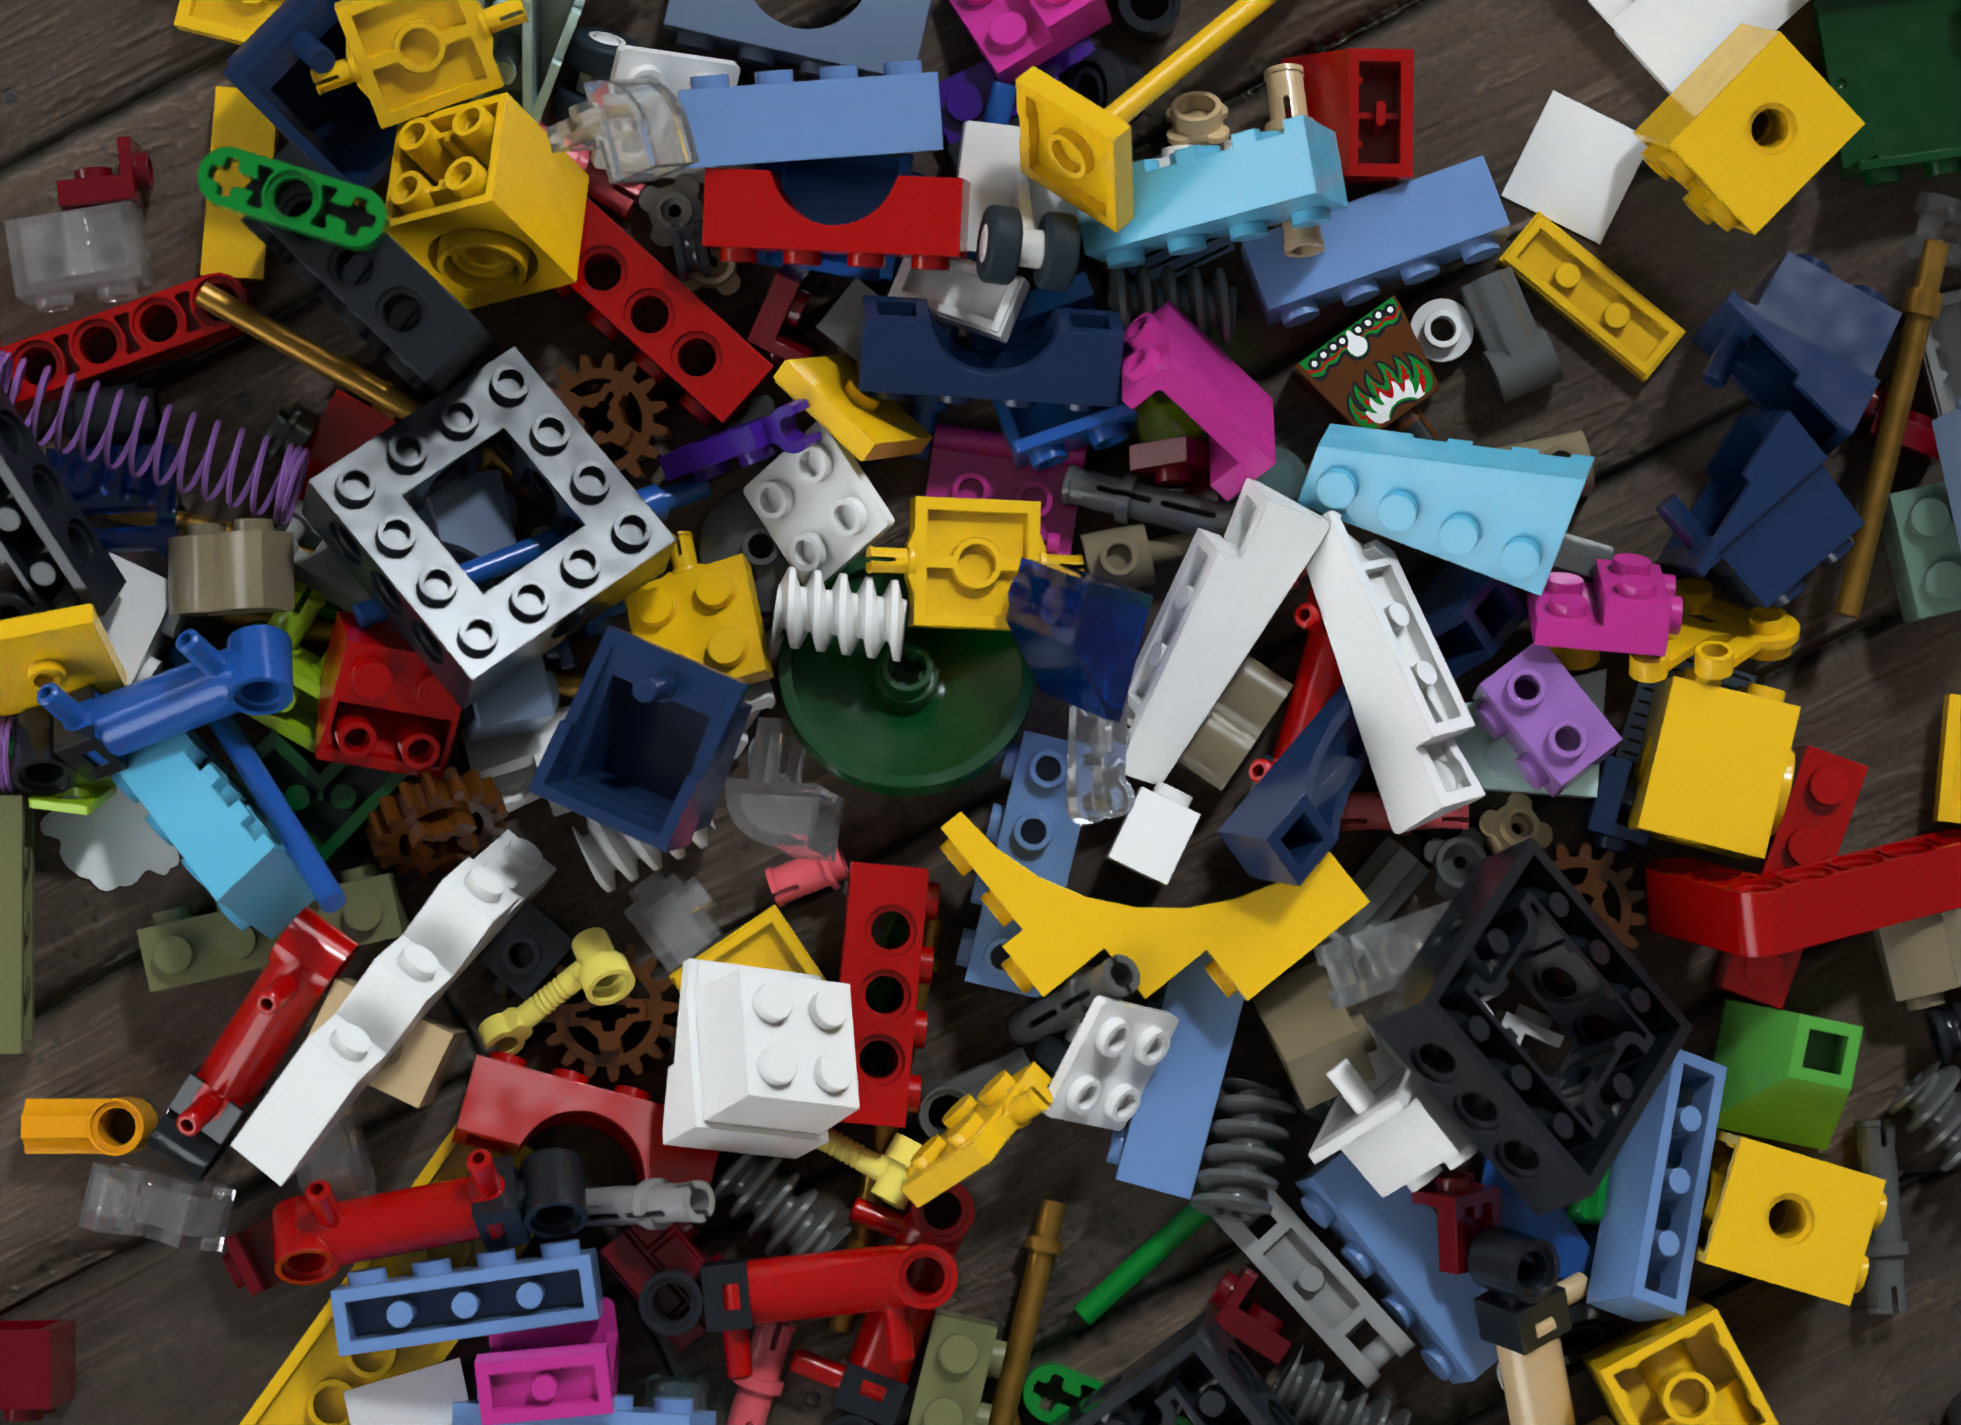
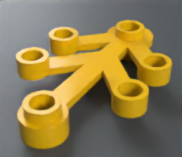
(1717, 645)

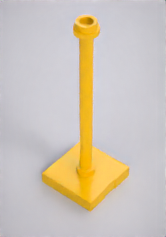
(1087, 149)

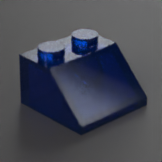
(1077, 633)

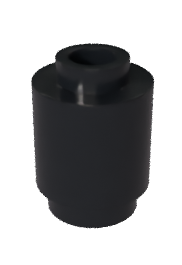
(125, 419)

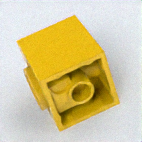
(1707, 139)
(486, 201)
(1714, 765)
(1788, 1218)
(1678, 1373)

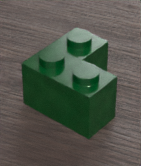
(329, 801)

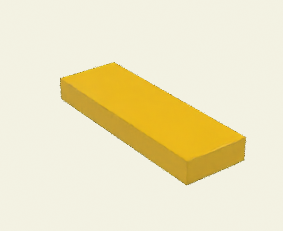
(227, 241)
(1591, 296)

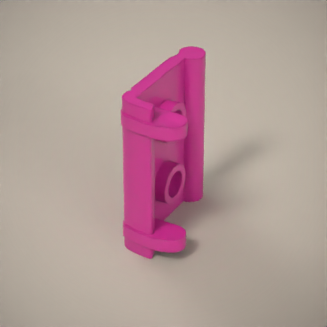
(980, 466)

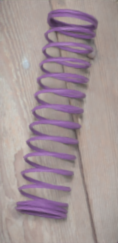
(286, 485)

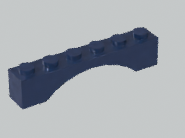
(1300, 801)

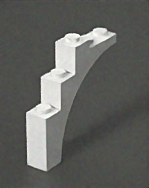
(388, 1004)

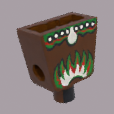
(1373, 374)

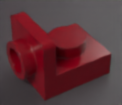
(100, 187)
(782, 306)
(1919, 437)
(1176, 465)
(1462, 1213)
(252, 1257)
(1256, 1326)

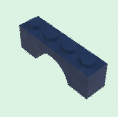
(1067, 362)

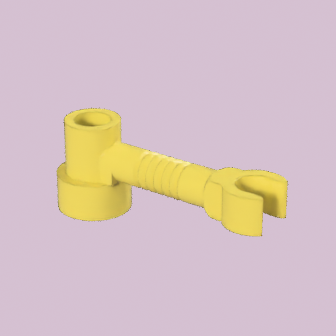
(598, 970)
(885, 1169)

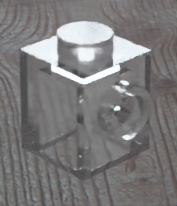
(673, 917)

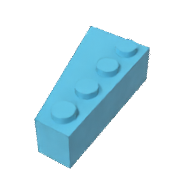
(1225, 192)
(1451, 498)
(216, 831)

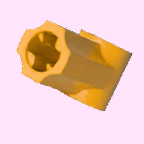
(83, 1125)

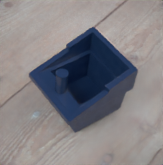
(275, 76)
(1801, 346)
(1761, 514)
(645, 742)

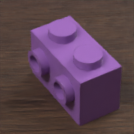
(1544, 720)

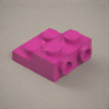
(1027, 32)
(1622, 610)

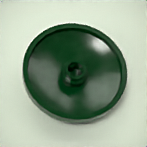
(910, 722)

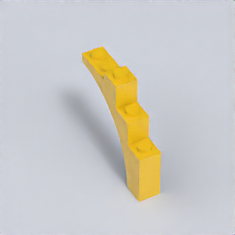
(1061, 930)

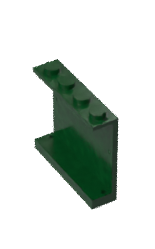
(1902, 77)

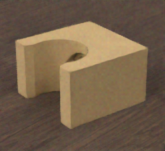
(420, 1061)

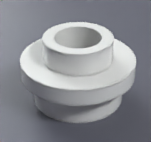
(1457, 315)

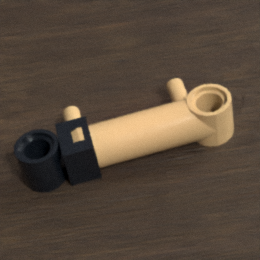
(1524, 1319)

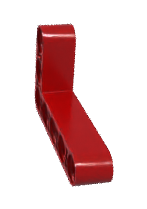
(134, 345)
(1805, 902)

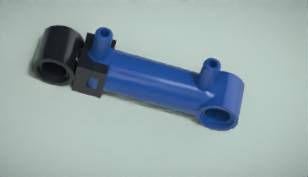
(98, 730)

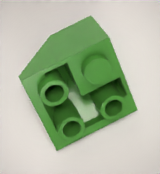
(1784, 1073)

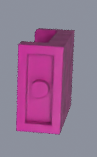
(1176, 357)
(551, 1371)

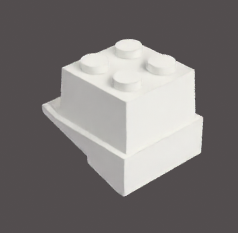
(759, 1061)
(1390, 1125)

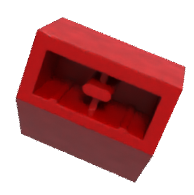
(1369, 105)
(382, 703)

